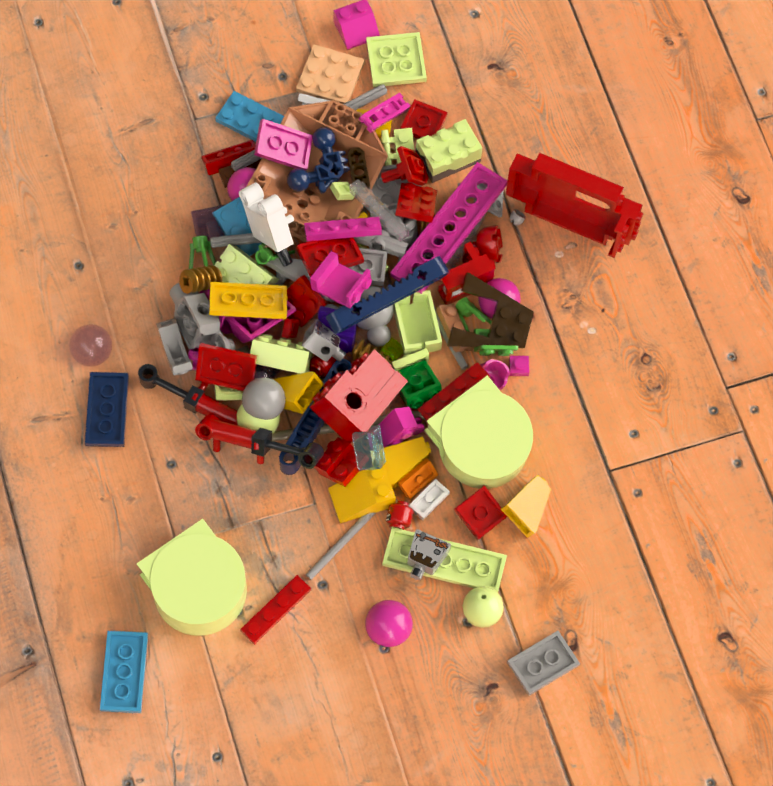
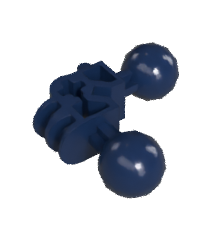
(330, 161)

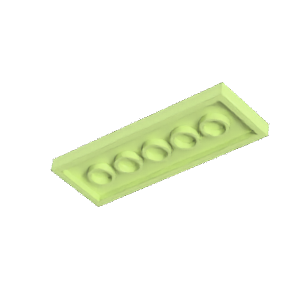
(462, 565)

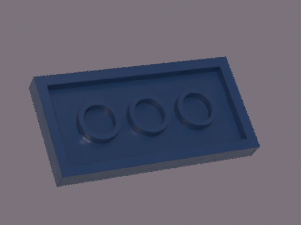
(107, 409)

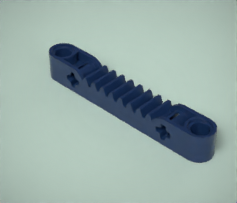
(431, 271)
(308, 426)

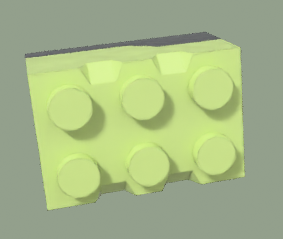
(449, 150)

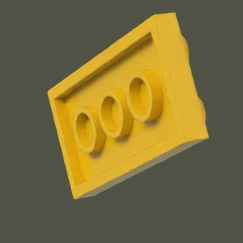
(248, 300)

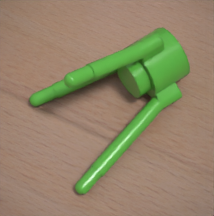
(201, 245)
(265, 254)
(466, 308)

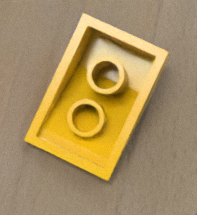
(365, 494)

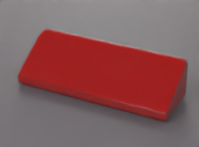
(224, 157)

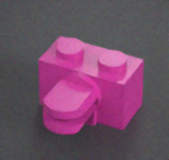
(399, 425)

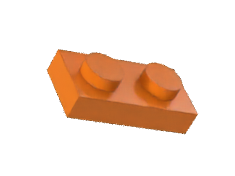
(417, 478)

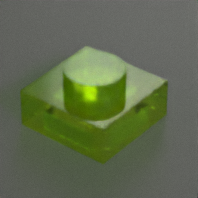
(392, 349)

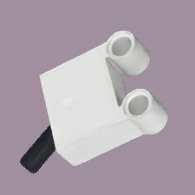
(268, 220)

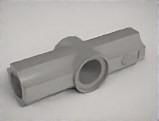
(384, 243)

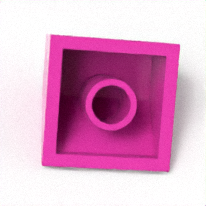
(355, 23)

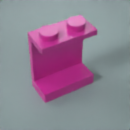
(339, 281)

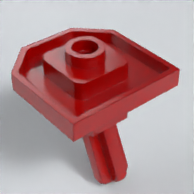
(409, 168)

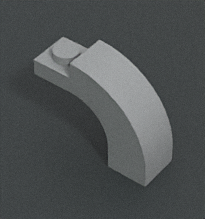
(174, 347)

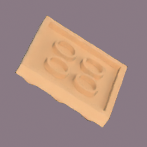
(330, 74)

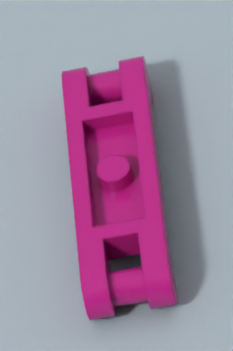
(384, 112)

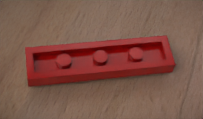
(453, 391)
(275, 609)

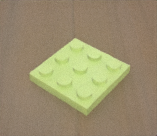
(396, 59)

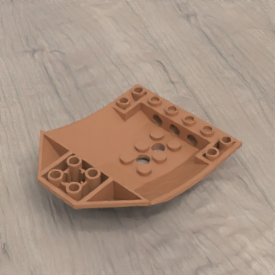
(348, 134)

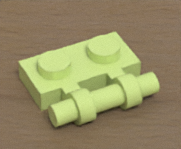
(401, 137)

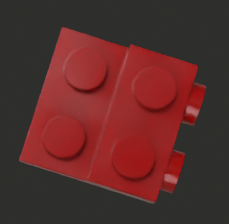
(338, 462)

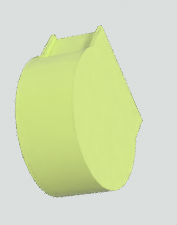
(482, 436)
(196, 581)

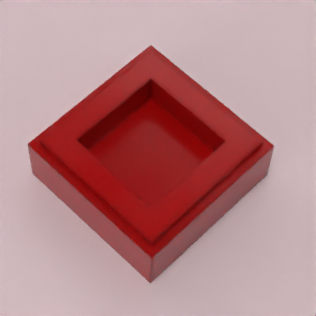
(290, 328)

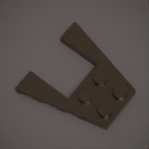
(509, 322)

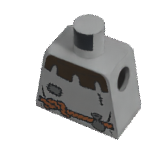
(322, 342)
(426, 554)

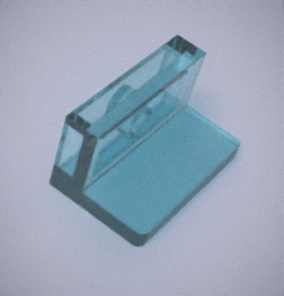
(369, 449)

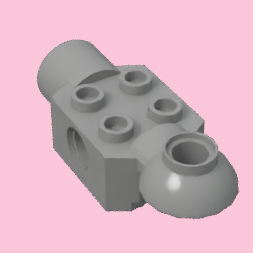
(195, 322)

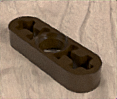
(361, 165)

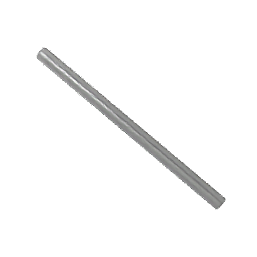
(355, 103)

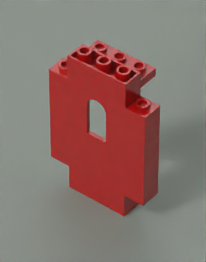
(551, 191)

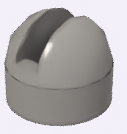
(517, 217)

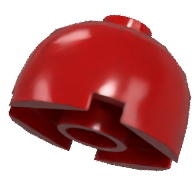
(489, 242)

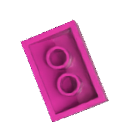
(249, 328)

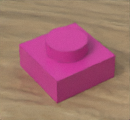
(519, 365)

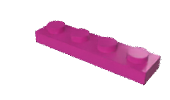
(342, 228)

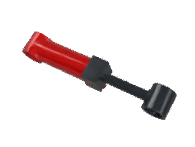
(194, 400)
(258, 441)

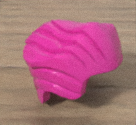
(497, 371)

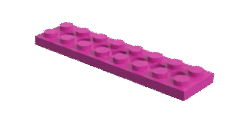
(446, 216)

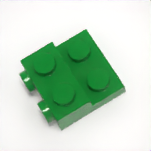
(421, 384)

